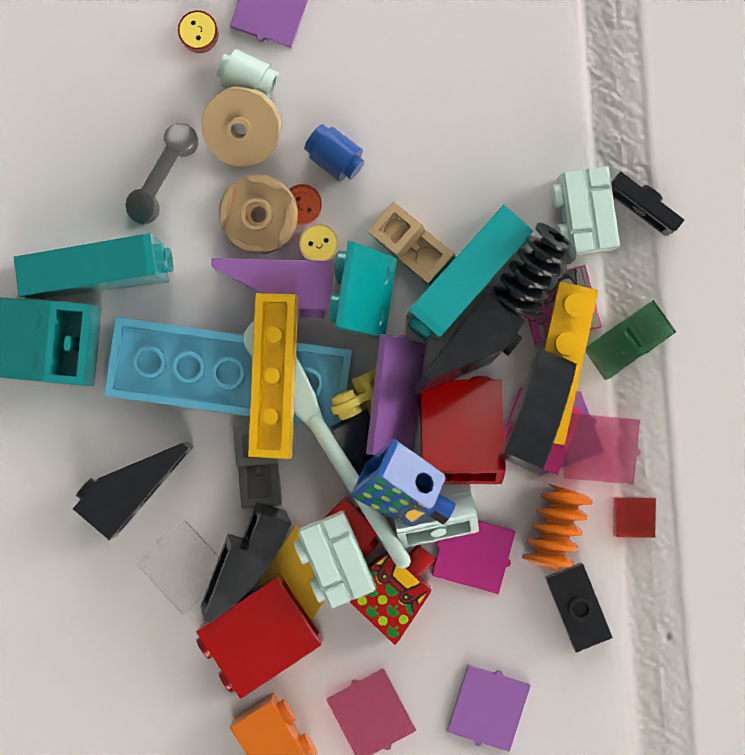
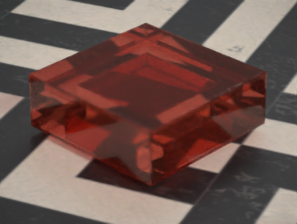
(634, 517)

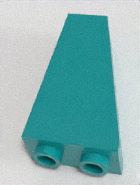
(93, 267)
(467, 274)

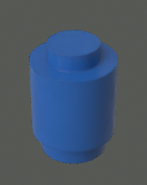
(334, 152)

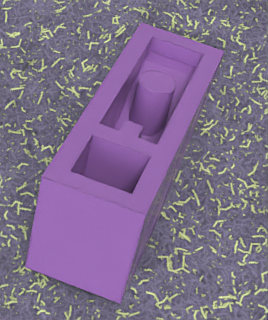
(306, 278)

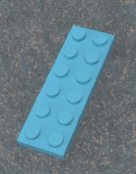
(207, 368)

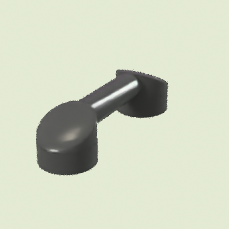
(141, 203)

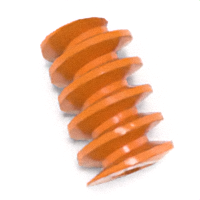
(557, 528)

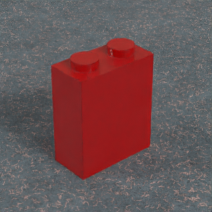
(464, 430)
(259, 636)

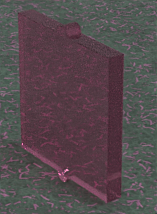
(601, 448)
(371, 714)

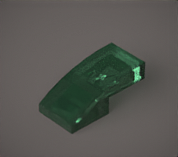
(629, 340)

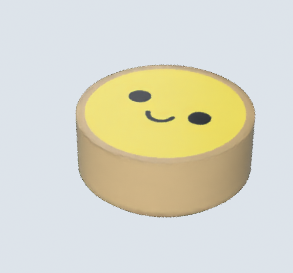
(319, 243)

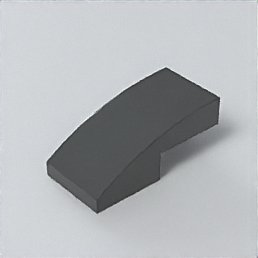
(257, 475)

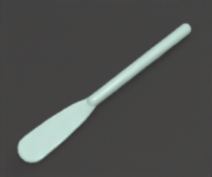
(308, 410)

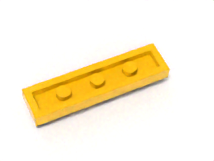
(568, 336)
(273, 375)

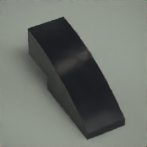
(538, 411)
(244, 559)

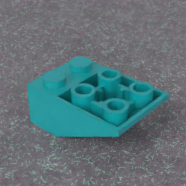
(364, 293)
(49, 341)

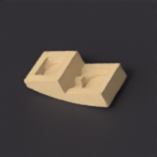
(411, 243)

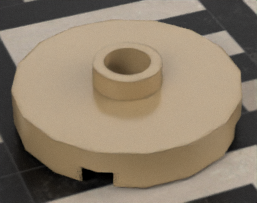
(253, 111)
(239, 211)

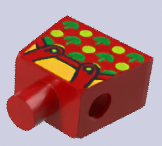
(397, 593)

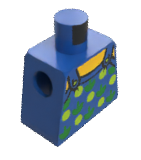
(403, 486)

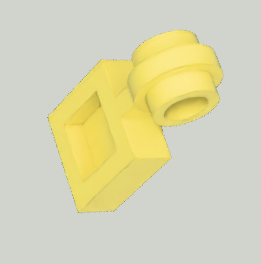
(348, 404)

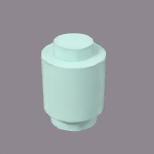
(248, 72)

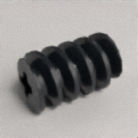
(538, 272)

